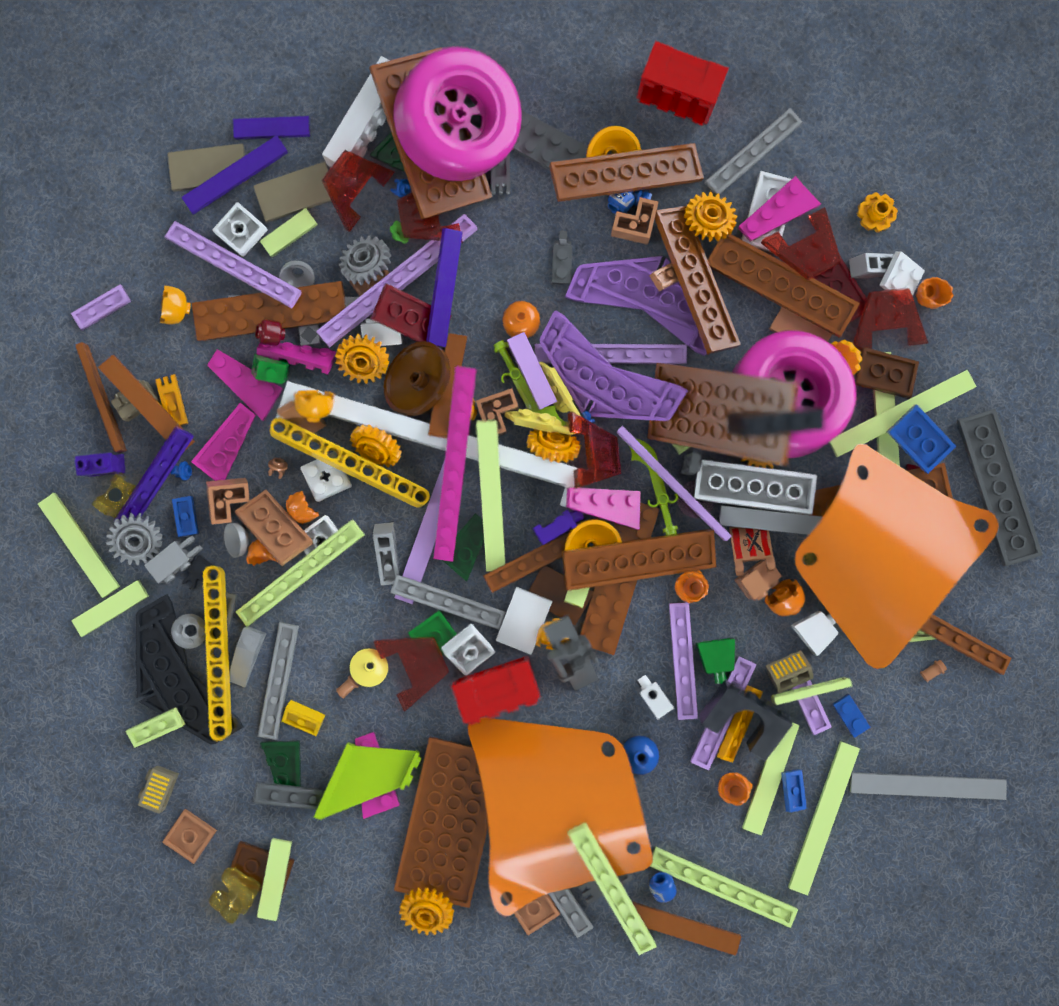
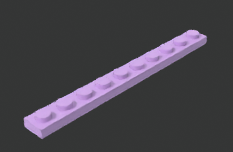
(399, 278)

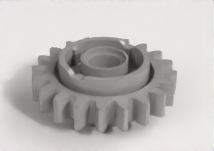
(365, 260)
(123, 530)

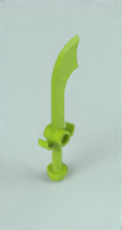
(520, 383)
(659, 489)

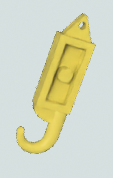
(562, 395)
(537, 421)

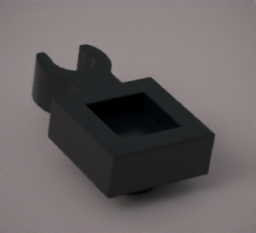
(196, 570)

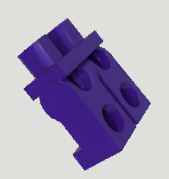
(99, 464)
(561, 524)

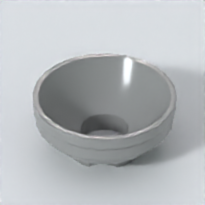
(305, 279)
(236, 539)
(178, 631)

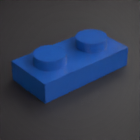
(185, 516)
(851, 715)
(794, 790)

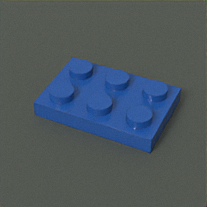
(921, 438)

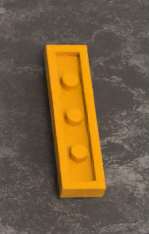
(736, 731)

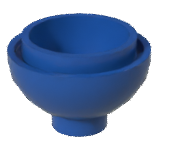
(641, 745)

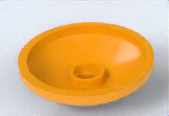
(612, 138)
(592, 531)

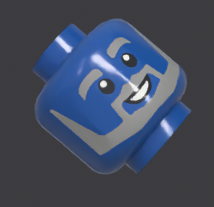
(621, 202)
(662, 887)

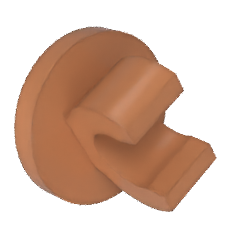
(279, 465)

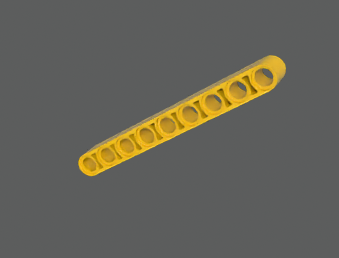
(339, 462)
(212, 661)

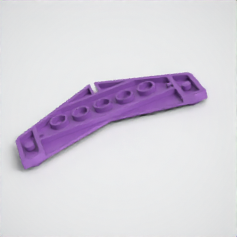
(629, 286)
(612, 389)

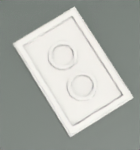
(523, 620)

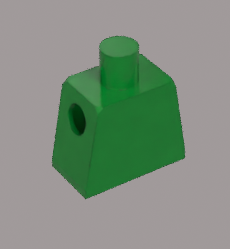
(270, 369)
(717, 657)

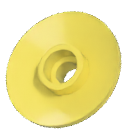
(365, 676)

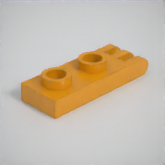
(171, 399)

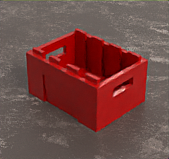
(681, 83)
(496, 690)

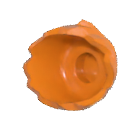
(934, 293)
(298, 508)
(258, 553)
(691, 586)
(734, 788)

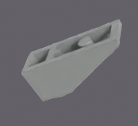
(870, 265)
(386, 552)
(246, 655)

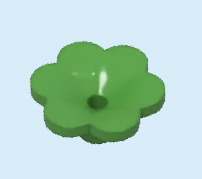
(397, 233)

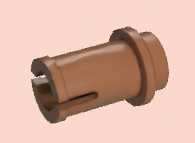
(933, 671)
(347, 687)

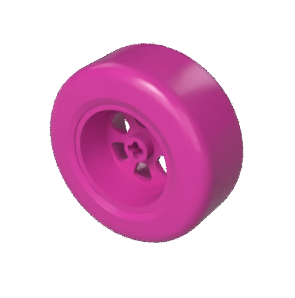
(494, 99)
(820, 368)

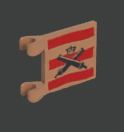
(751, 546)

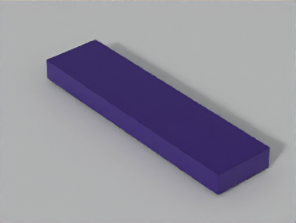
(271, 126)

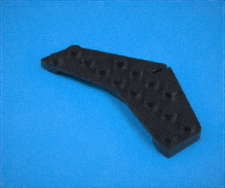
(164, 669)

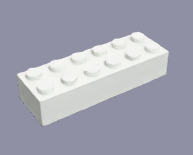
(358, 124)
(755, 487)

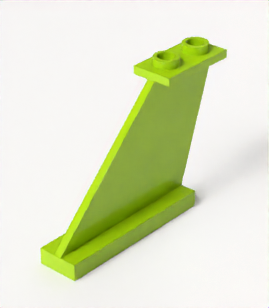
(365, 775)

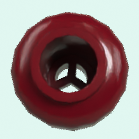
(269, 332)

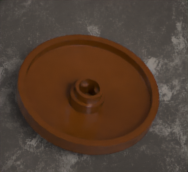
(416, 378)

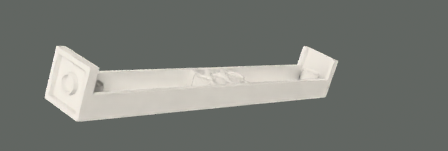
(418, 432)

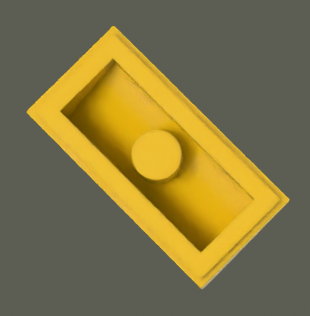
(303, 718)

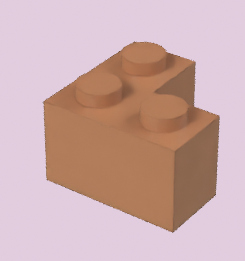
(638, 226)
(496, 405)
(222, 494)
(757, 581)

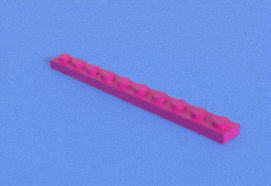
(454, 463)

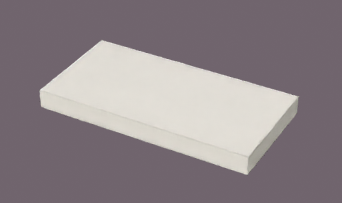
(766, 187)

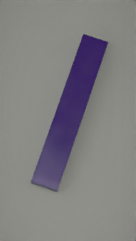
(234, 174)
(444, 287)
(156, 473)

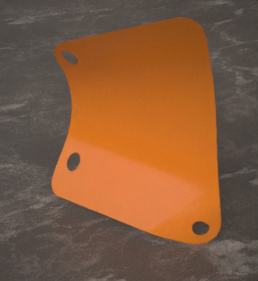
(889, 554)
(540, 787)

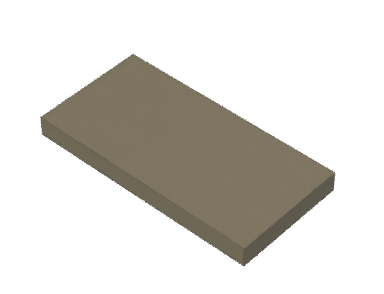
(196, 166)
(292, 192)

